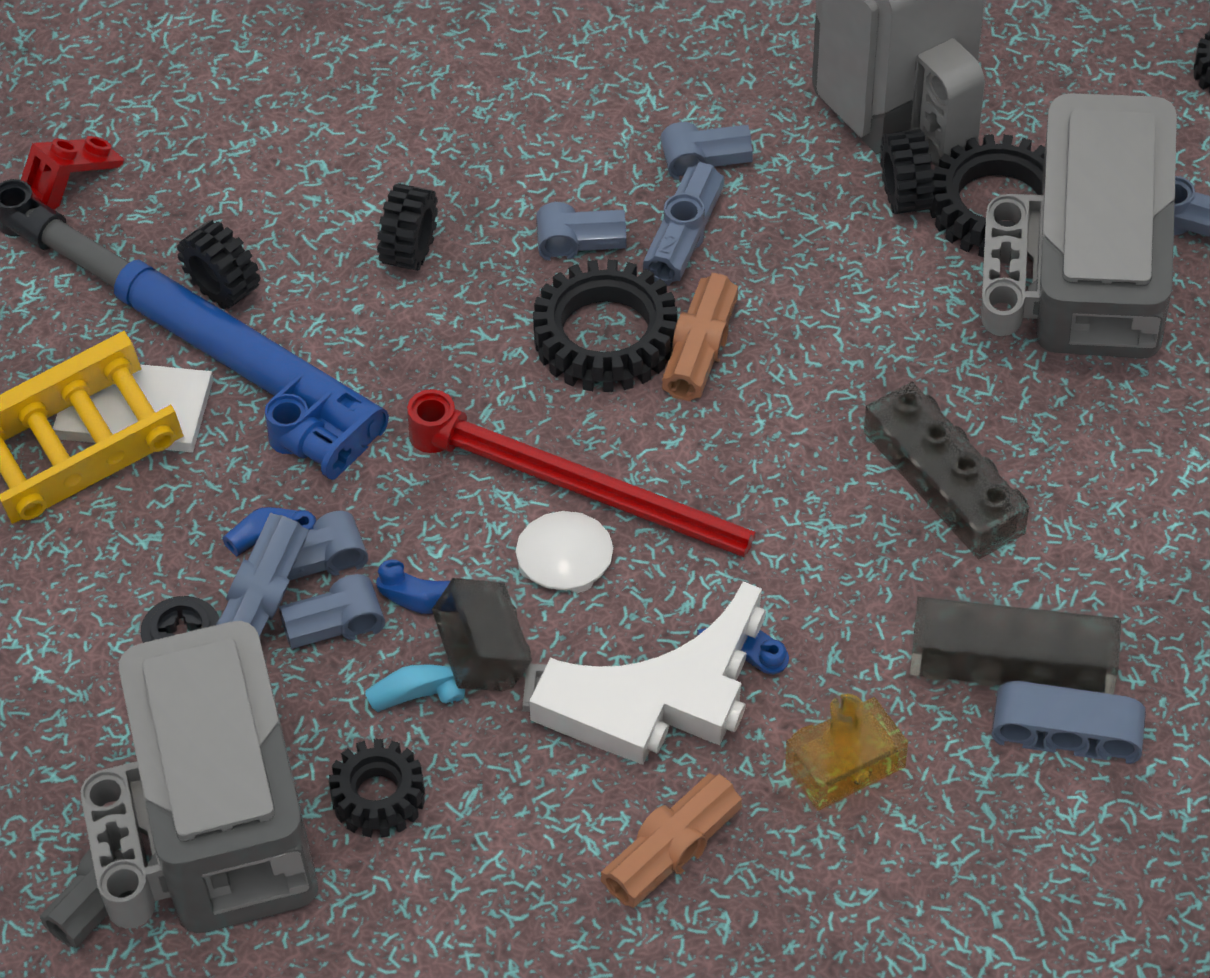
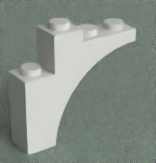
(634, 704)

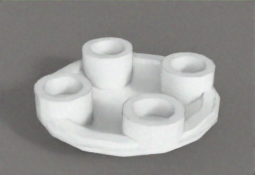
(564, 551)

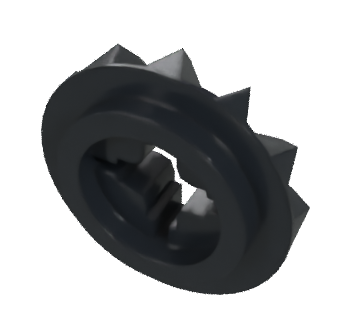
(165, 616)

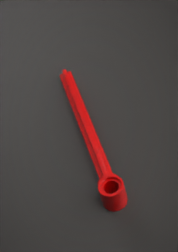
(438, 426)

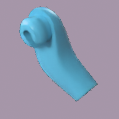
(412, 683)

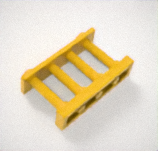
(72, 385)

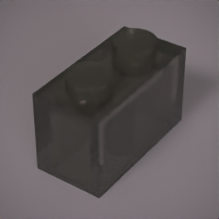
(481, 635)

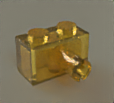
(845, 751)

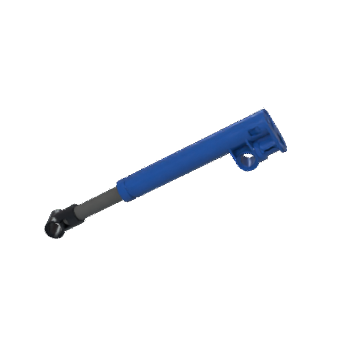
(309, 408)

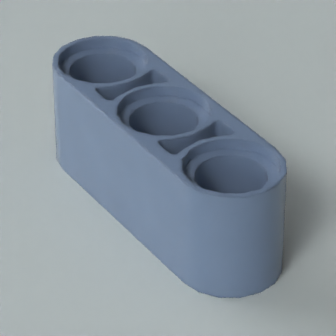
(1069, 720)

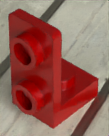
(52, 163)

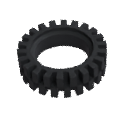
(973, 163)
(608, 285)

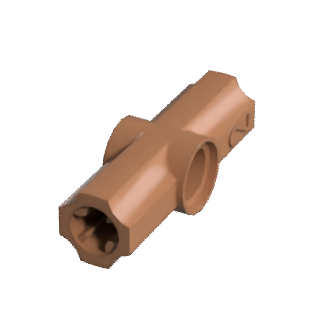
(700, 337)
(671, 839)

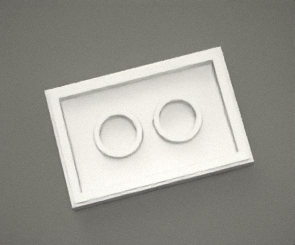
(182, 388)

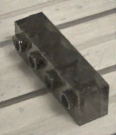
(946, 470)
(1014, 644)

